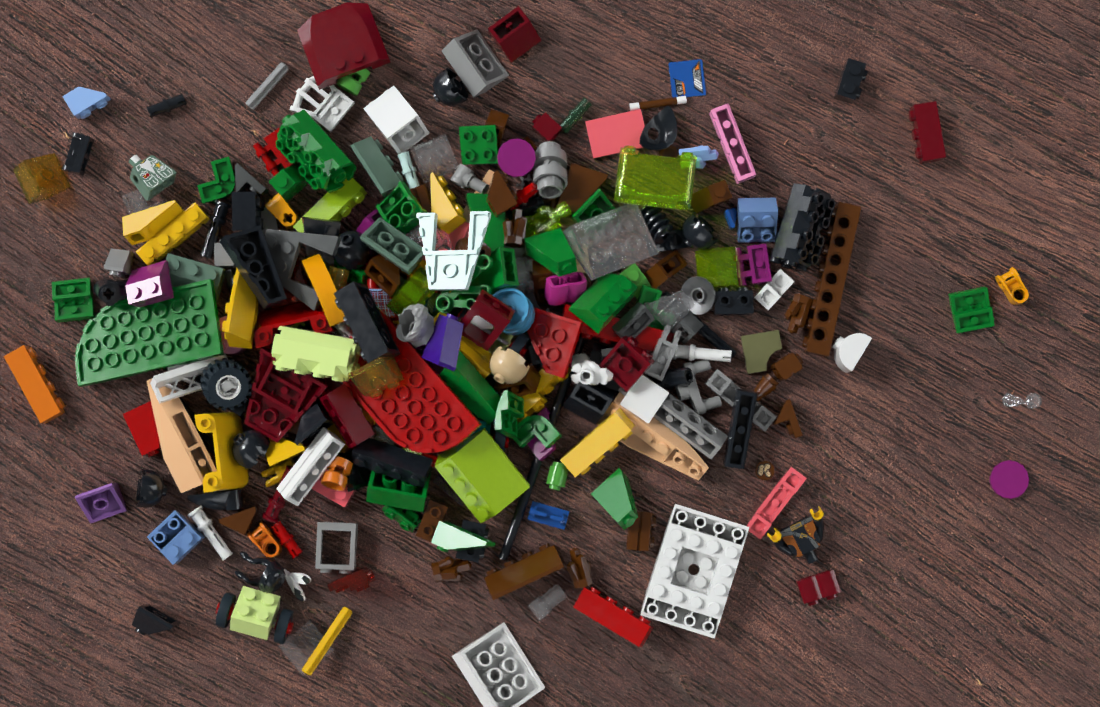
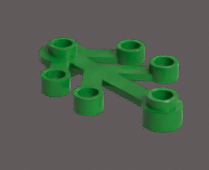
(451, 296)

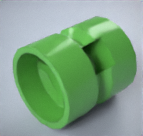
(353, 85)

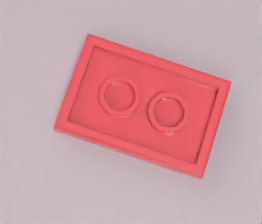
(613, 132)

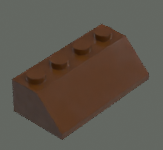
(524, 571)

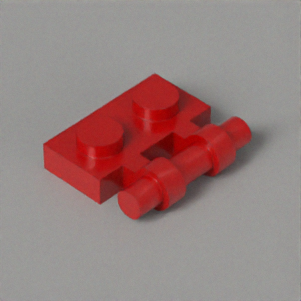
(262, 152)

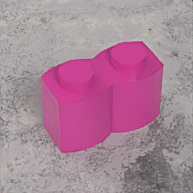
(564, 288)

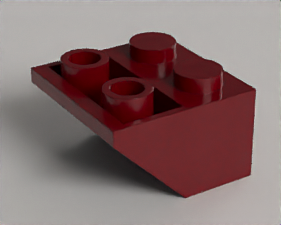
(514, 34)

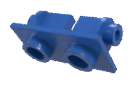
(548, 515)

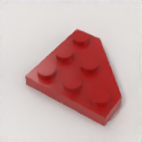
(554, 341)

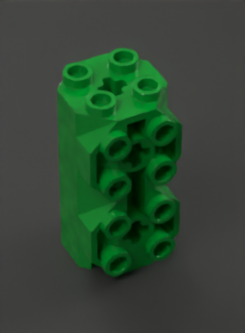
(320, 157)

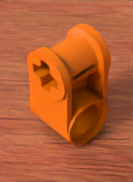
(264, 539)

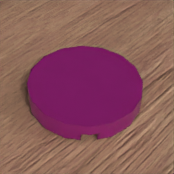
(516, 158)
(1009, 479)

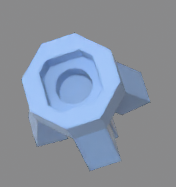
(703, 154)

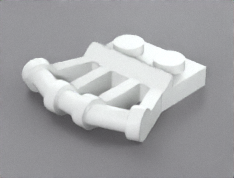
(332, 108)

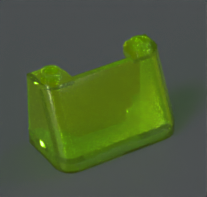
(655, 179)

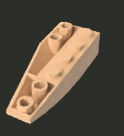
(180, 442)
(659, 443)

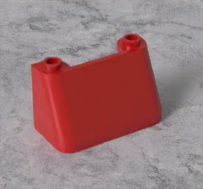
(270, 320)

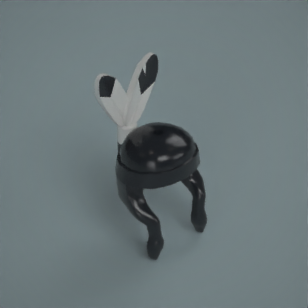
(274, 576)

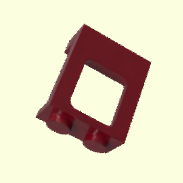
(492, 311)

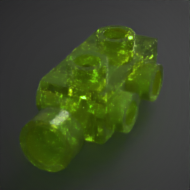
(546, 219)

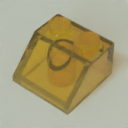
(41, 177)
(377, 376)

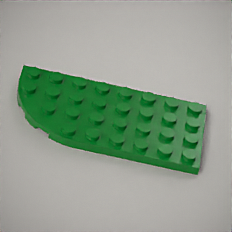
(161, 335)

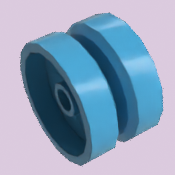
(524, 310)

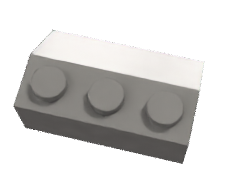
(474, 62)

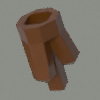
(515, 229)
(798, 312)
(449, 569)
(579, 569)

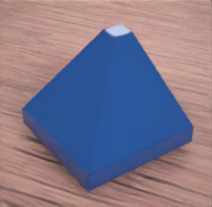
(730, 216)

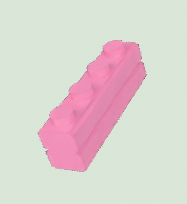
(732, 143)

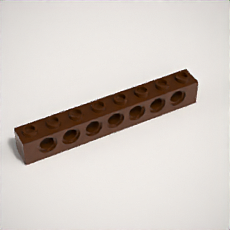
(851, 215)

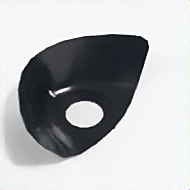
(666, 126)

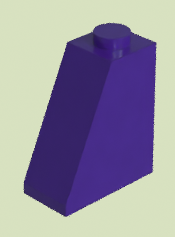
(444, 342)

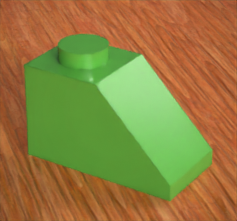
(635, 275)

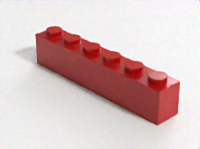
(647, 338)

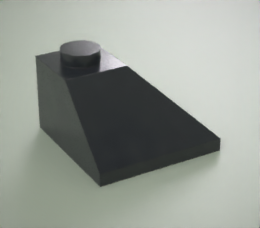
(312, 423)
(151, 620)

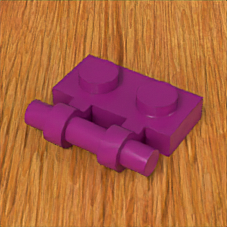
(758, 264)

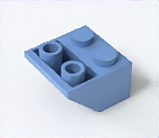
(757, 219)
(175, 537)

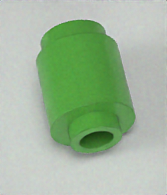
(557, 476)

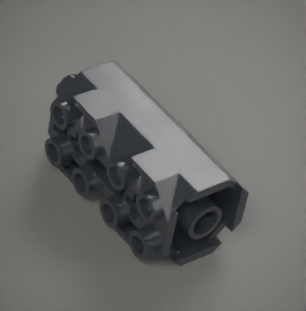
(799, 236)

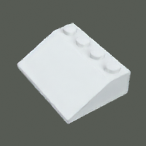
(498, 669)

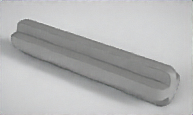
(267, 86)

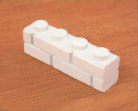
(310, 466)

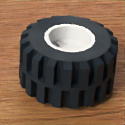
(226, 384)

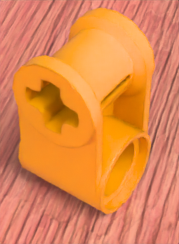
(280, 209)
(1012, 285)

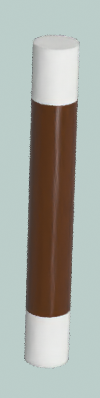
(658, 103)

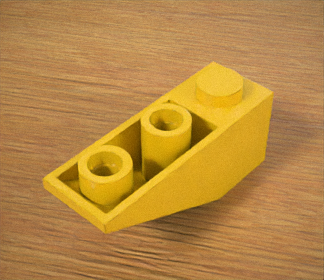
(444, 204)
(147, 223)

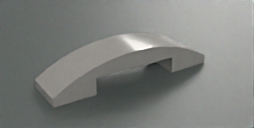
(726, 390)

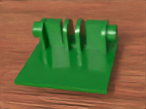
(478, 144)

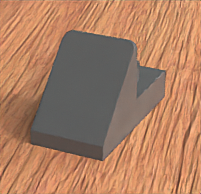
(243, 179)

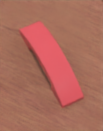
(775, 502)

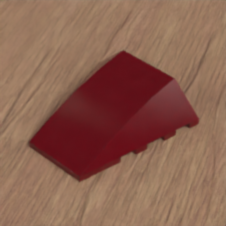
(279, 397)

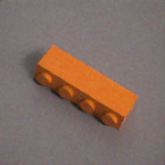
(35, 384)

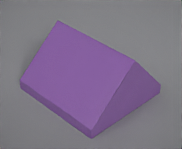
(101, 502)

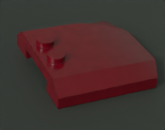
(342, 42)

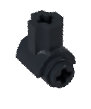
(115, 292)

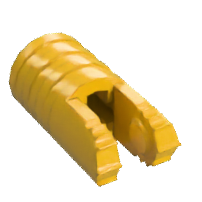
(277, 469)

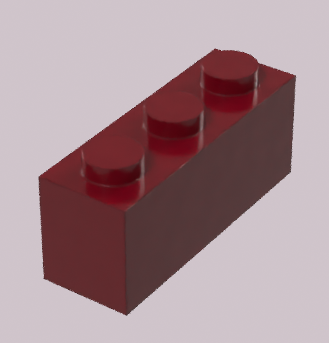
(927, 132)
(347, 416)

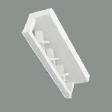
(181, 374)

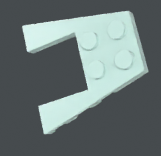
(452, 268)

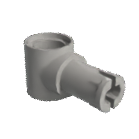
(465, 177)

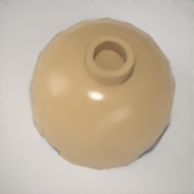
(507, 366)

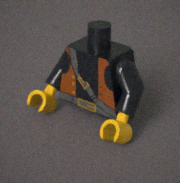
(801, 537)

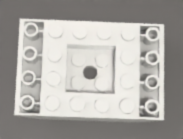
(697, 599)

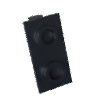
(530, 208)

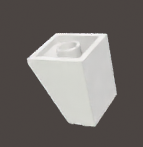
(396, 120)

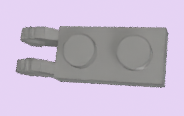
(663, 354)

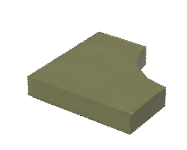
(758, 349)

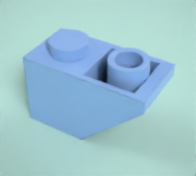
(84, 100)

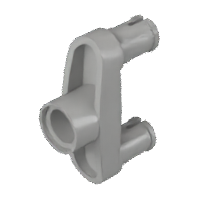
(692, 392)

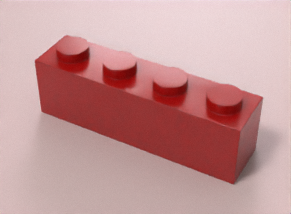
(613, 617)

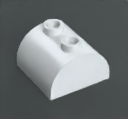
(849, 350)

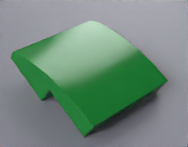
(73, 300)
(971, 309)
(508, 411)

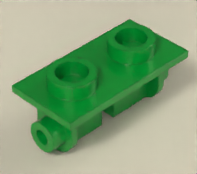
(408, 520)

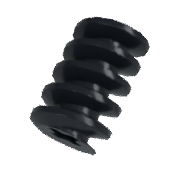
(657, 225)

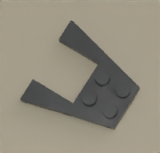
(285, 250)

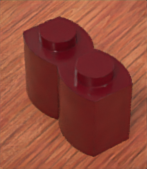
(818, 586)

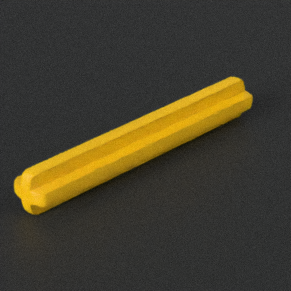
(327, 641)

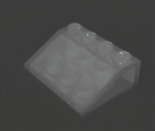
(611, 241)

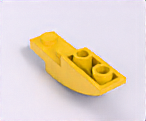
(536, 401)

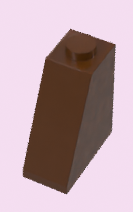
(581, 186)

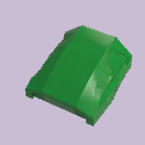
(401, 209)

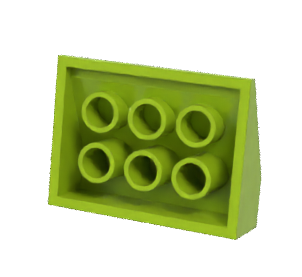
(481, 475)

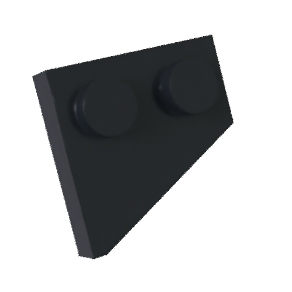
(358, 476)

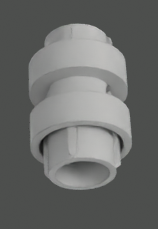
(550, 170)

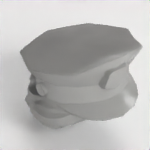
(415, 325)

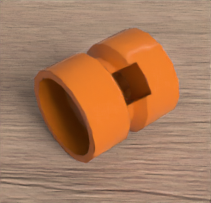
(336, 475)

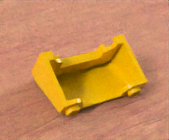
(224, 429)

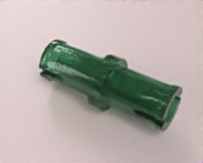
(575, 115)

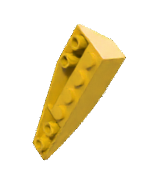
(241, 314)

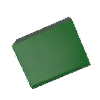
(594, 206)

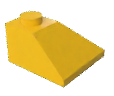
(282, 451)

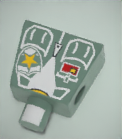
(151, 175)

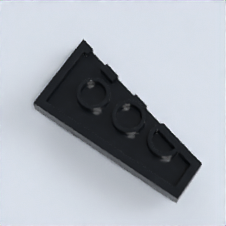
(323, 227)

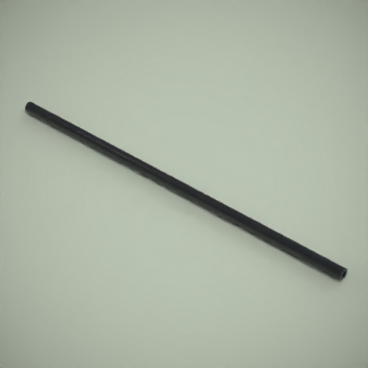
(536, 464)

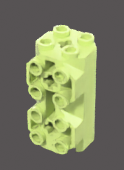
(316, 353)

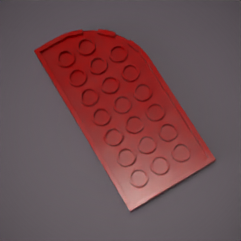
(421, 410)

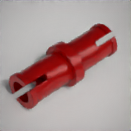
(286, 539)

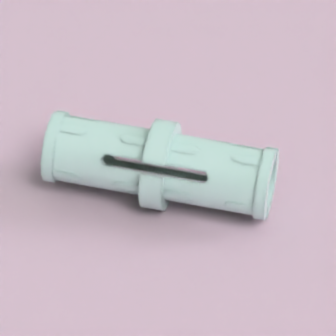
(408, 170)

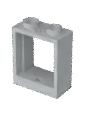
(336, 526)

